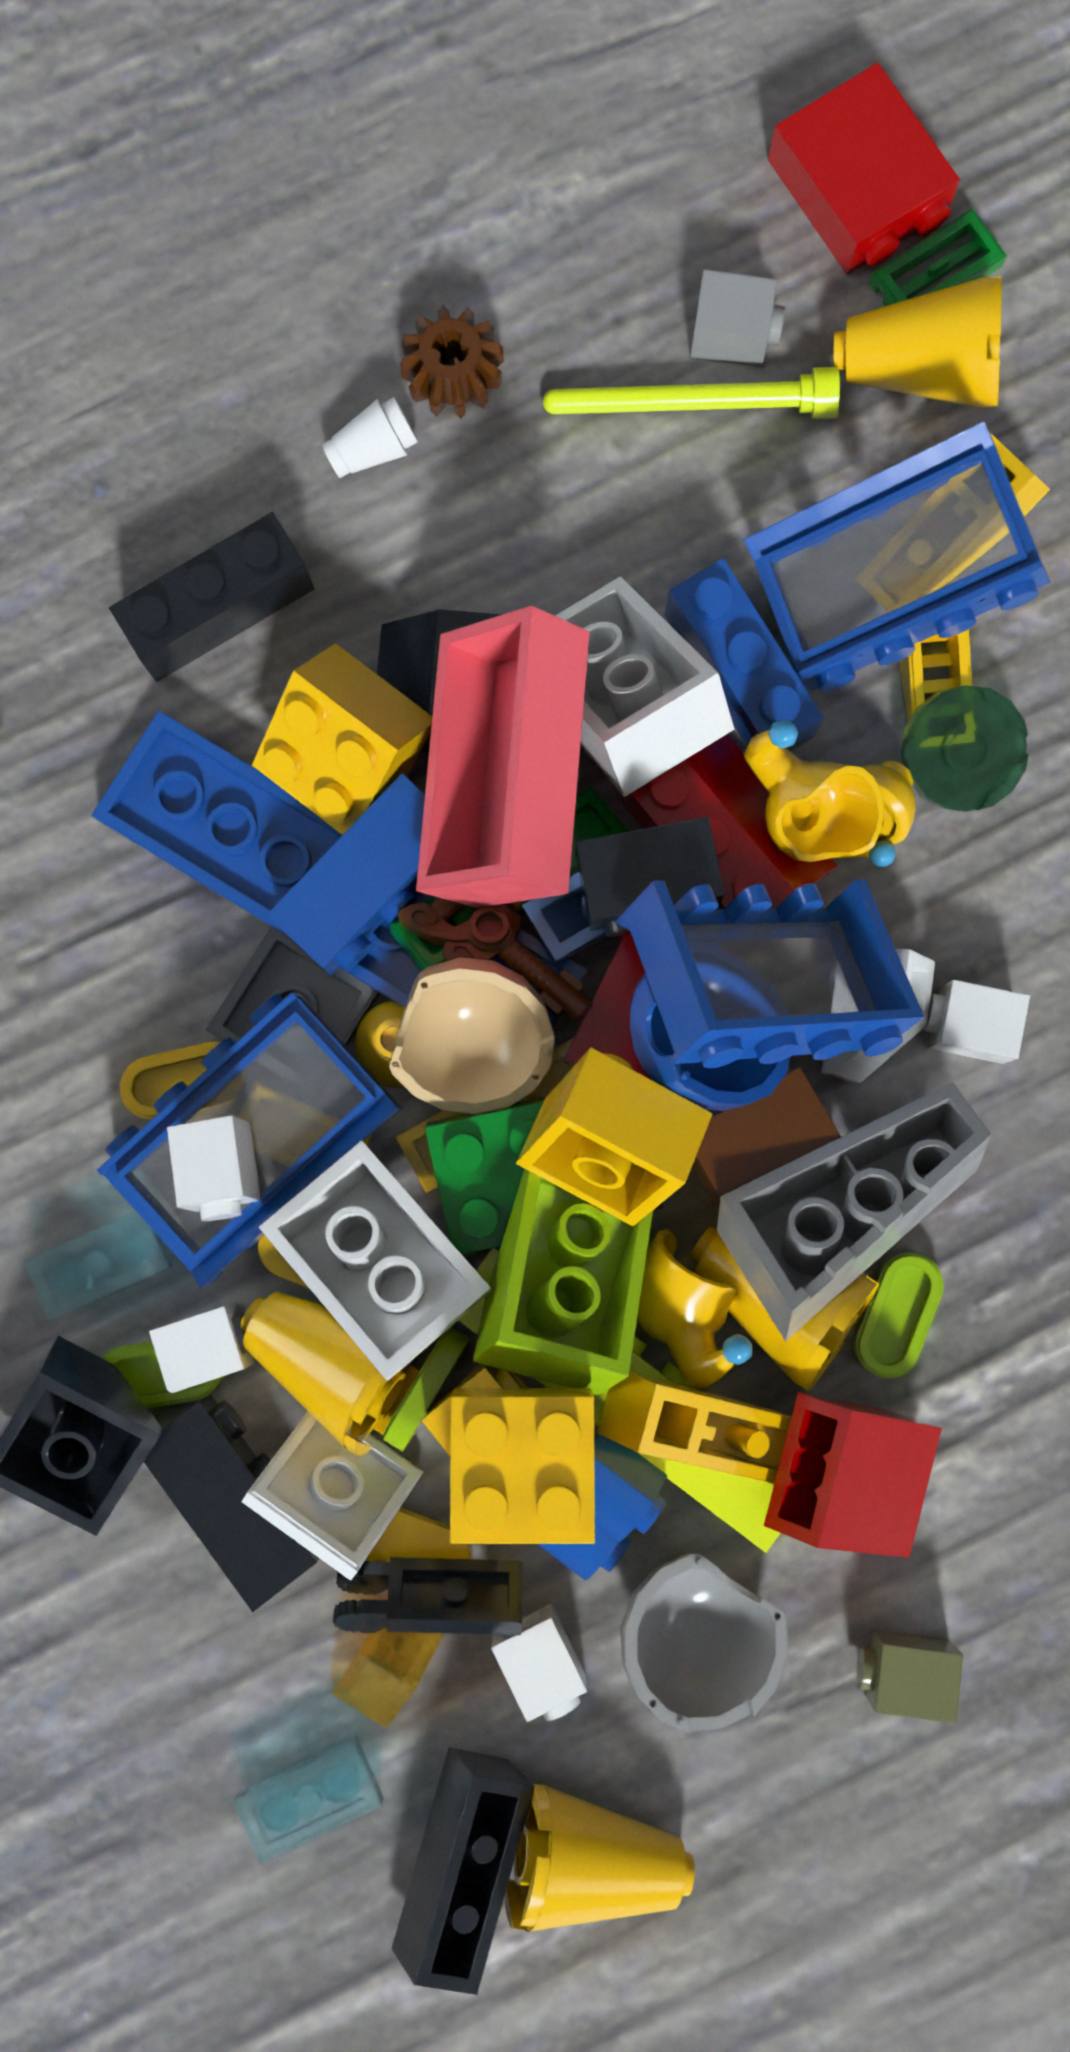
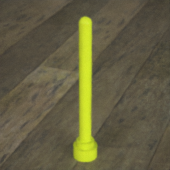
(812, 394)

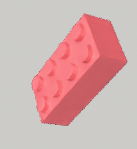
(504, 760)

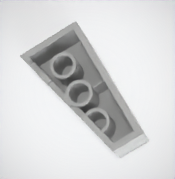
(844, 1205)

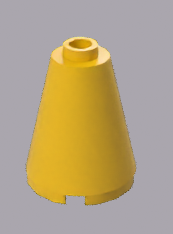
(929, 345)
(815, 1344)
(323, 1367)
(591, 1865)

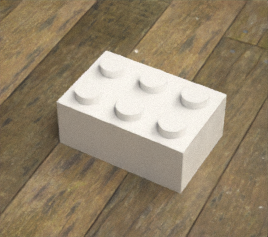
(645, 689)

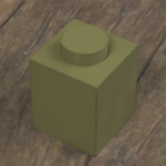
(911, 1675)

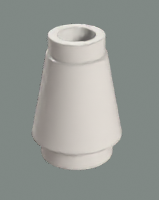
(370, 438)

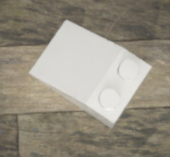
(375, 1260)

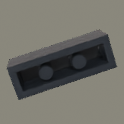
(213, 597)
(206, 1476)
(462, 1871)

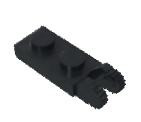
(434, 1597)

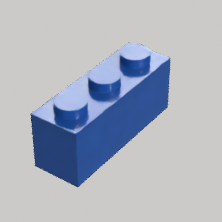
(732, 637)
(357, 881)

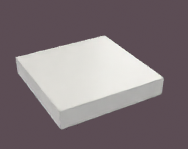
(330, 1496)

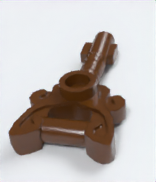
(491, 936)

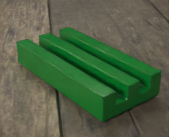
(884, 277)

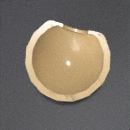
(472, 1037)

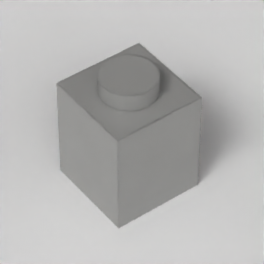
(736, 318)

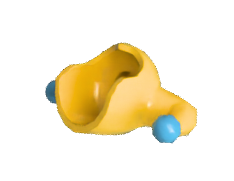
(817, 805)
(686, 1314)

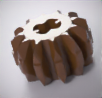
(449, 340)

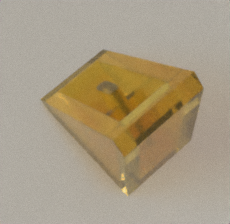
(386, 1672)

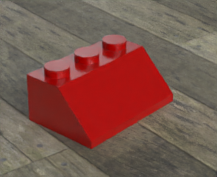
(725, 789)

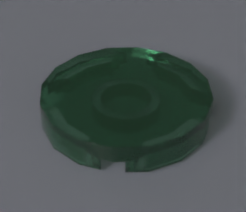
(962, 766)

